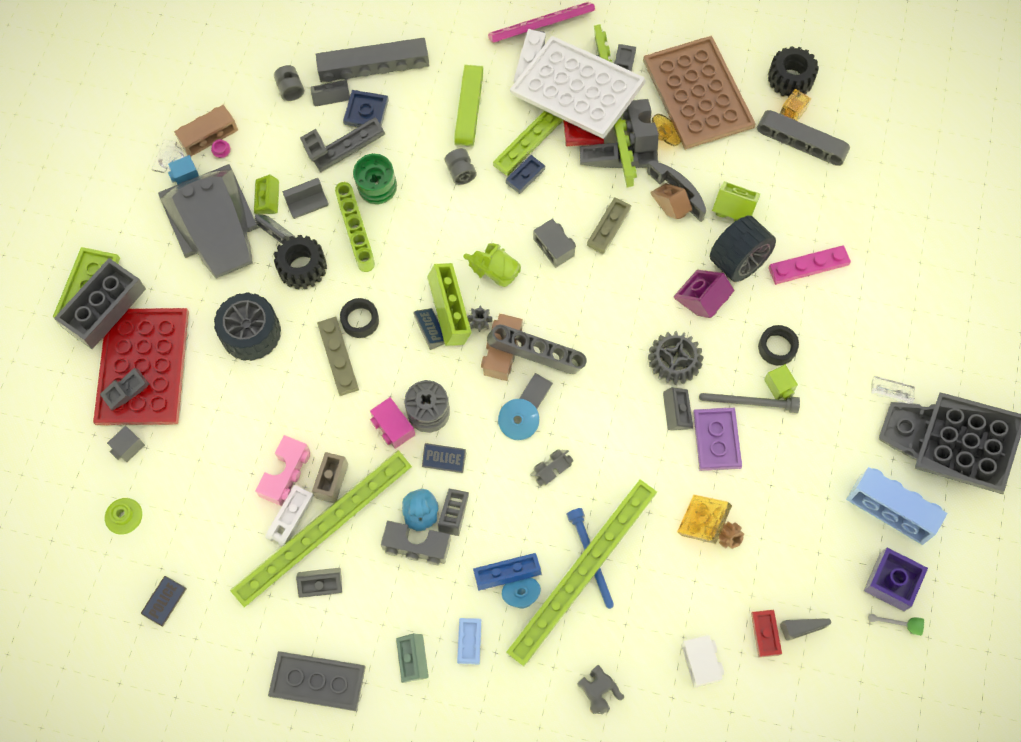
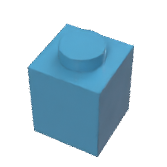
(182, 170)

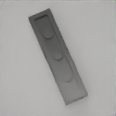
(350, 144)

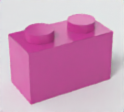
(392, 423)

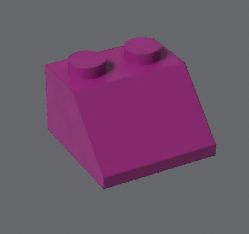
(704, 292)

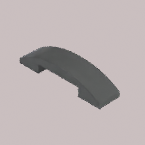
(662, 172)

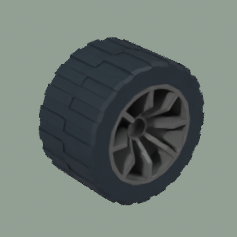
(742, 248)
(247, 326)

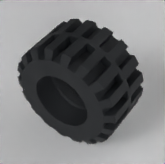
(796, 60)
(295, 249)

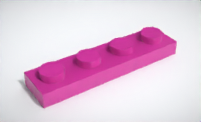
(809, 264)

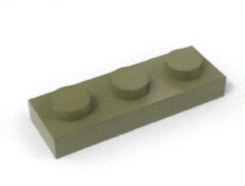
(609, 225)

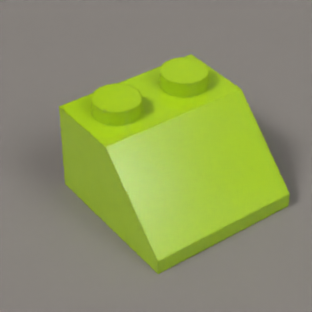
(735, 201)

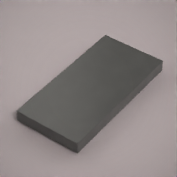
(317, 681)

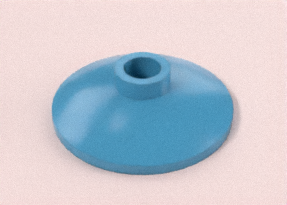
(529, 417)

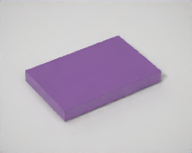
(717, 439)

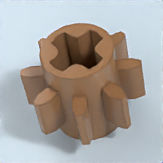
(731, 535)

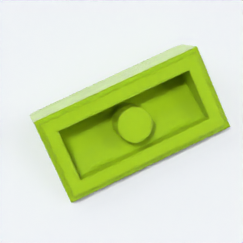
(266, 195)

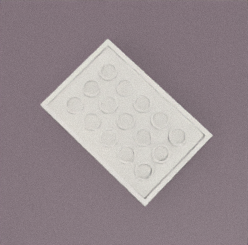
(578, 86)

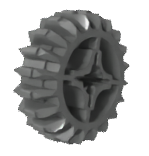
(693, 364)

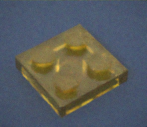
(704, 519)

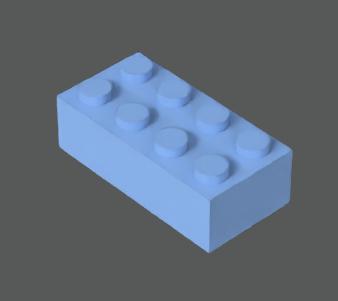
(897, 506)

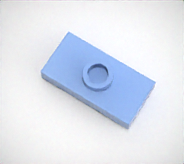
(469, 641)

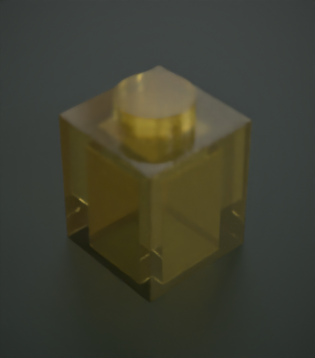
(795, 105)

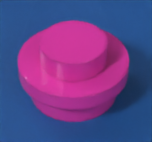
(220, 148)

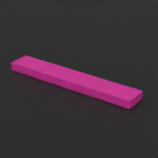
(541, 21)

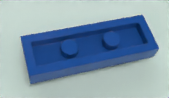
(507, 571)

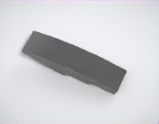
(608, 156)

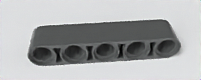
(803, 137)
(545, 346)

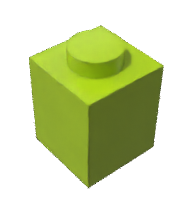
(781, 382)

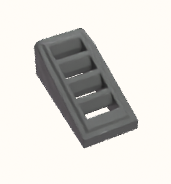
(449, 524)
(800, 627)

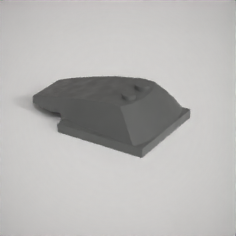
(211, 220)
(956, 439)

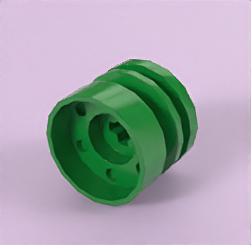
(374, 169)

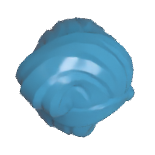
(418, 505)

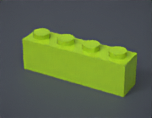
(449, 304)

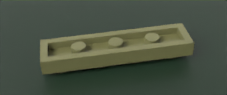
(338, 356)

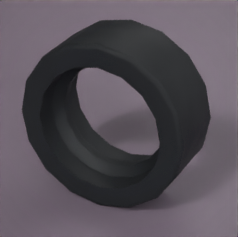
(359, 303)
(782, 331)

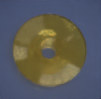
(666, 130)

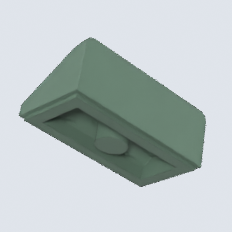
(412, 658)

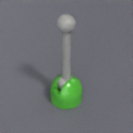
(914, 625)

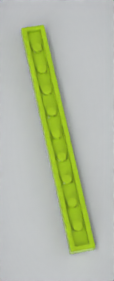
(620, 126)
(320, 529)
(581, 573)

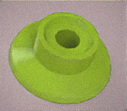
(130, 520)

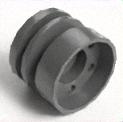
(430, 416)

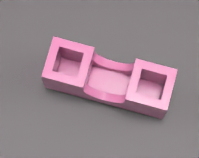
(277, 487)

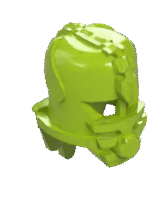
(494, 264)

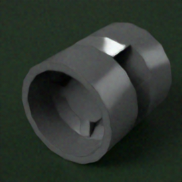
(288, 83)
(460, 166)

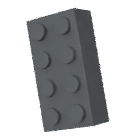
(100, 303)

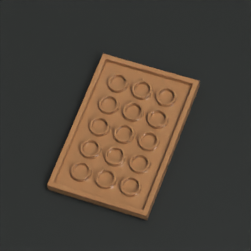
(698, 92)

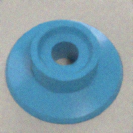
(521, 593)

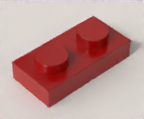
(766, 633)

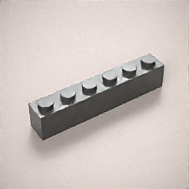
(372, 60)

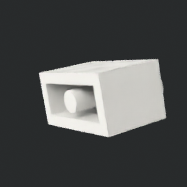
(702, 661)

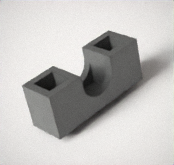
(642, 133)
(433, 549)

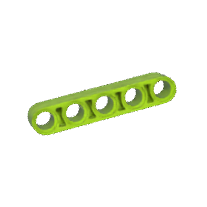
(468, 105)
(355, 234)

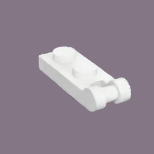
(289, 515)

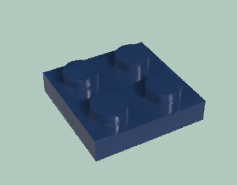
(364, 107)

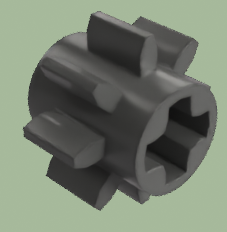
(479, 323)

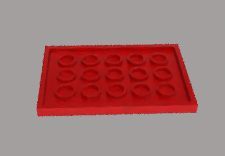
(155, 345)

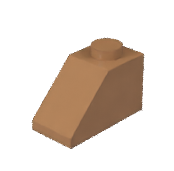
(672, 200)

